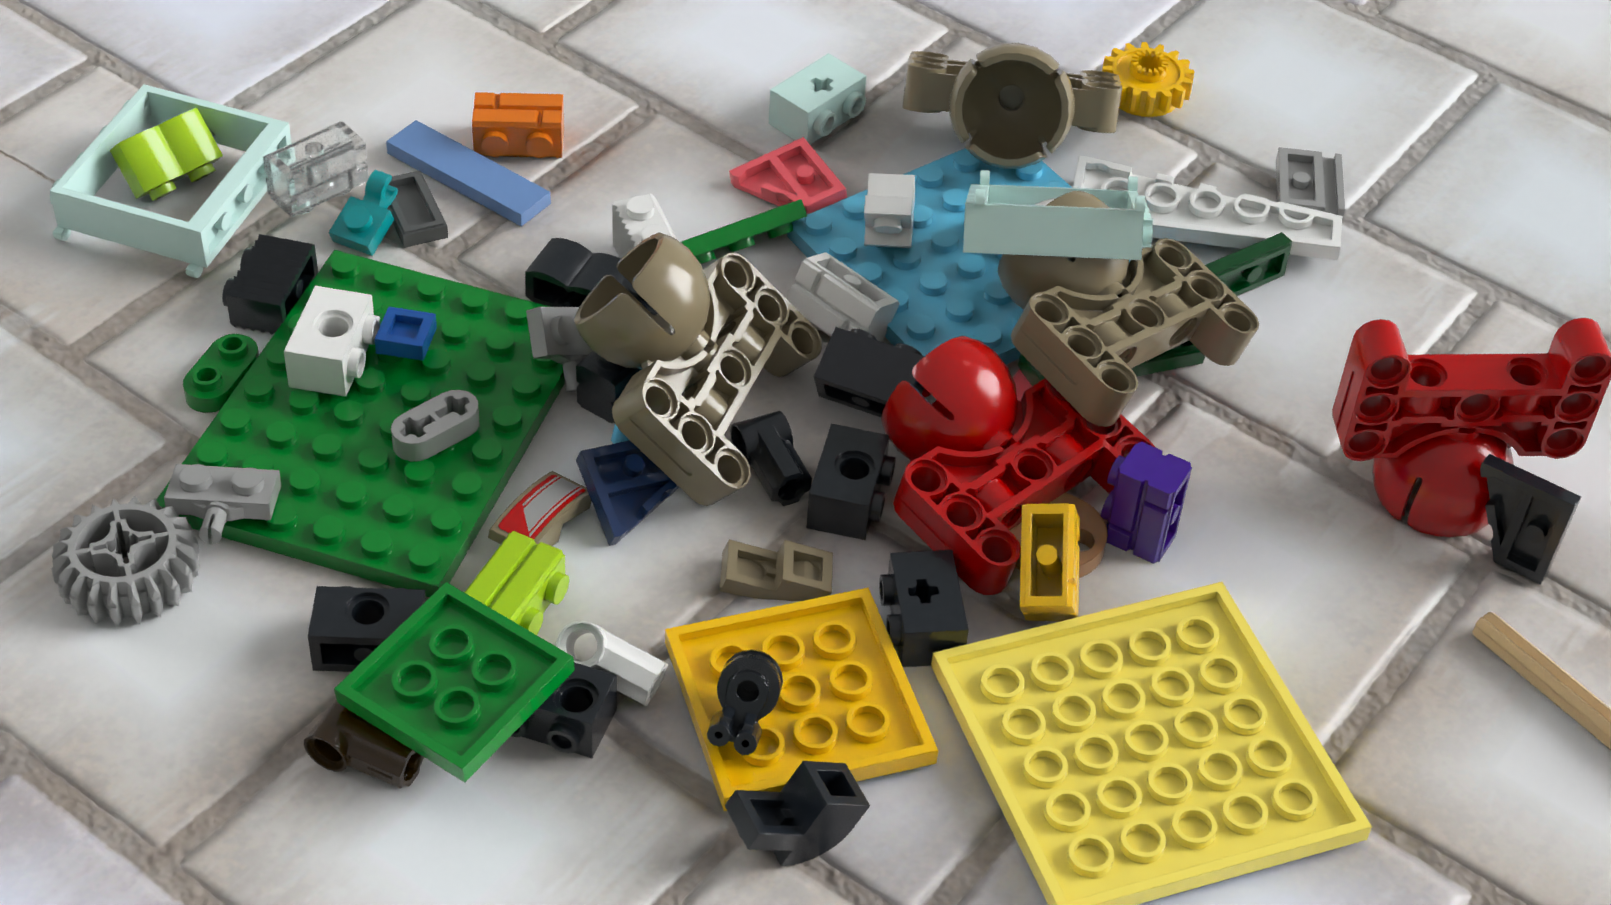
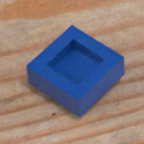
(405, 333)

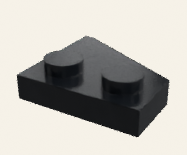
(1526, 518)

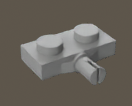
(557, 338)
(222, 495)

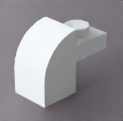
(889, 210)

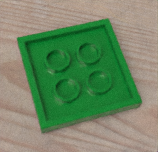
(455, 681)

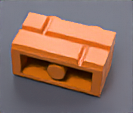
(518, 124)

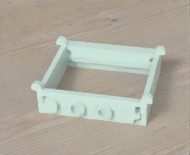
(216, 219)
(1009, 222)

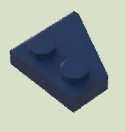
(622, 486)

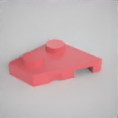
(790, 175)

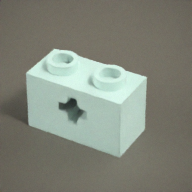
(817, 99)

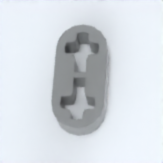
(435, 425)

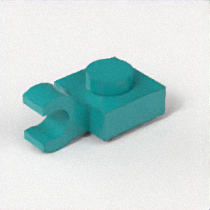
(366, 221)

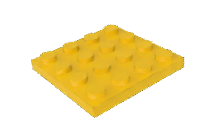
(838, 696)

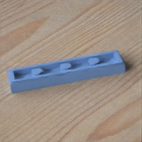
(468, 173)

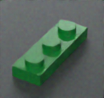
(741, 233)

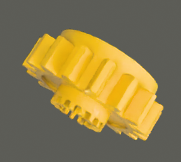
(1150, 79)

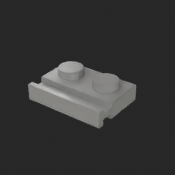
(1310, 180)

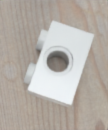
(331, 341)

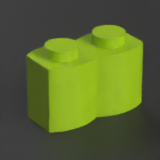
(166, 154)

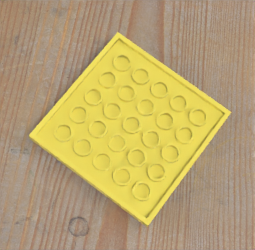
(1146, 750)

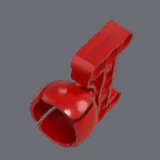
(1452, 410)
(988, 454)

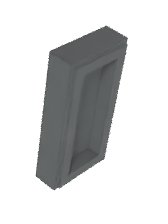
(416, 211)

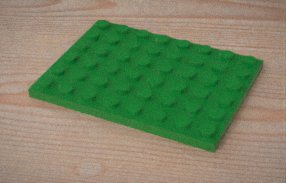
(342, 485)

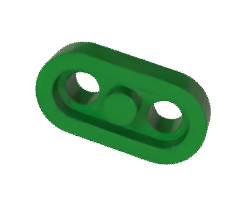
(219, 372)

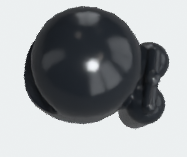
(747, 692)

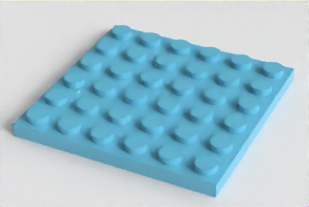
(935, 282)

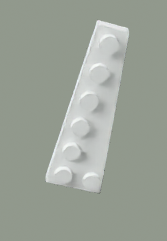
(1214, 218)

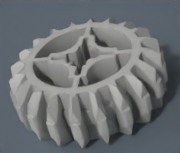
(92, 555)

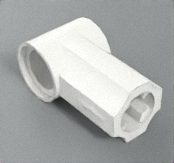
(636, 670)

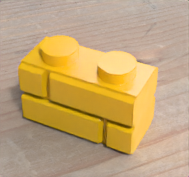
(1049, 562)

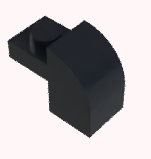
(805, 817)

